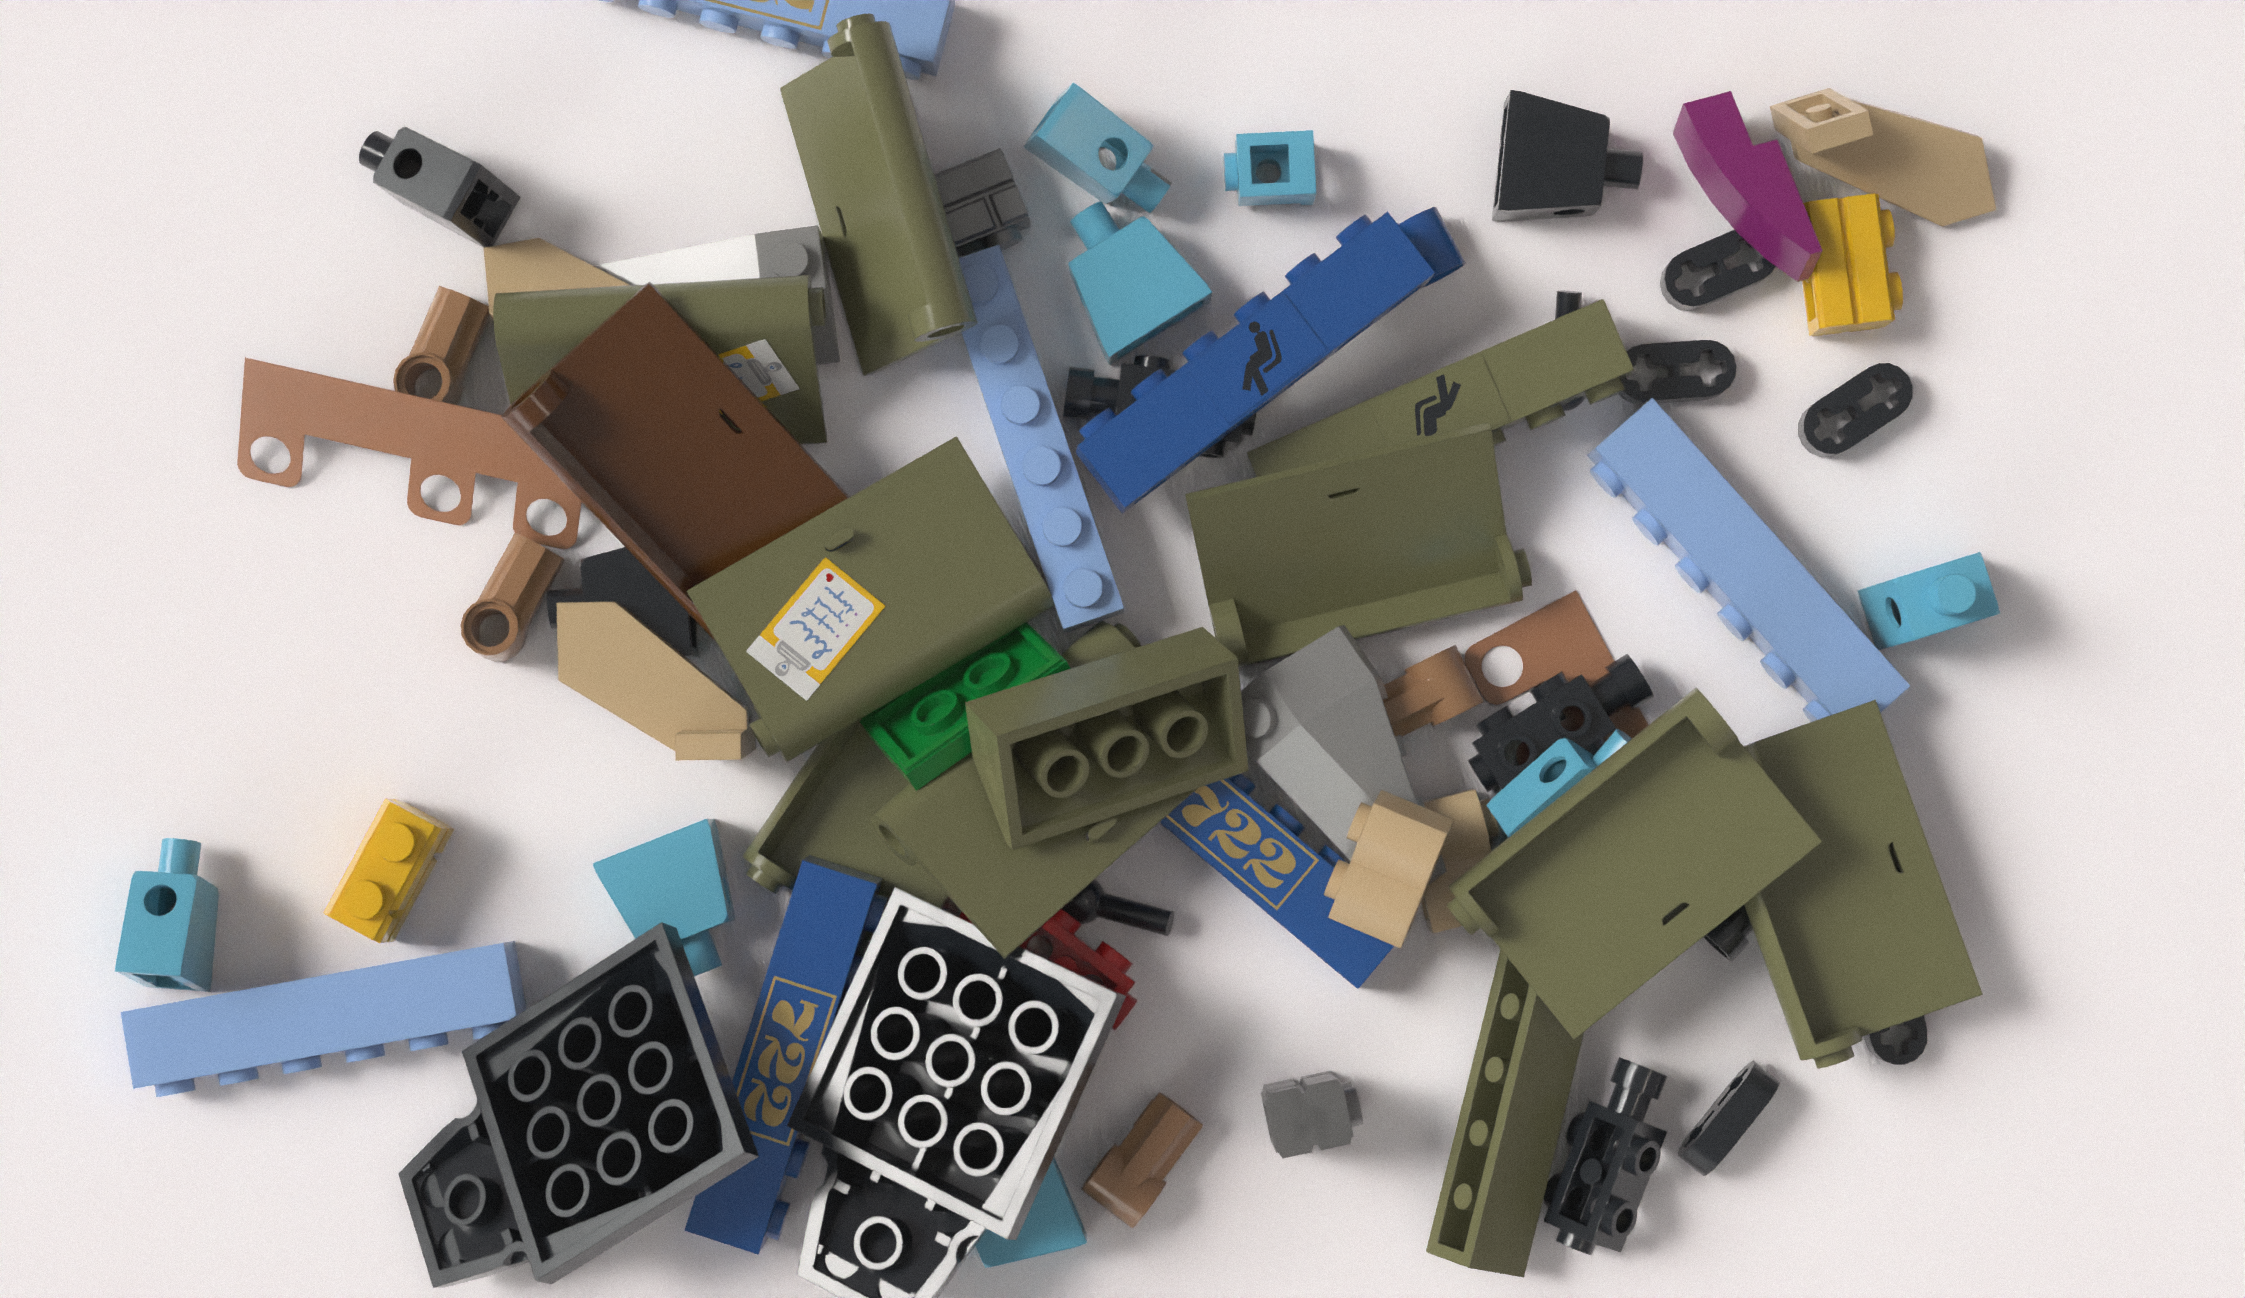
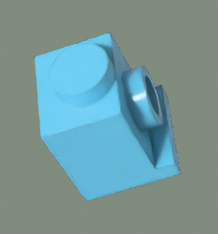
(1288, 151)

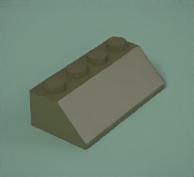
(1109, 736)

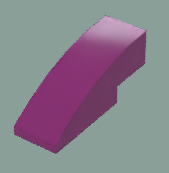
(1748, 183)

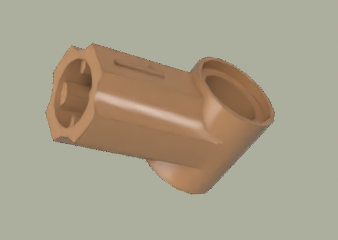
(444, 344)
(513, 591)
(1430, 692)
(1133, 1172)

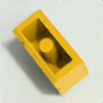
(1852, 276)
(388, 871)

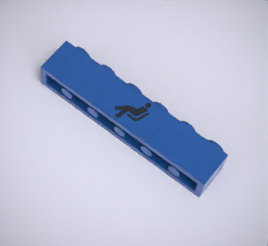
(1254, 361)

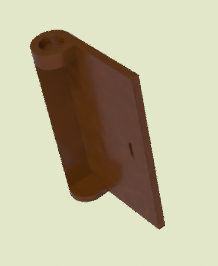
(645, 448)

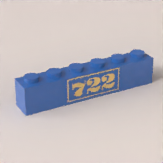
(1274, 869)
(790, 1023)

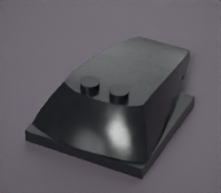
(940, 1100)
(583, 1123)

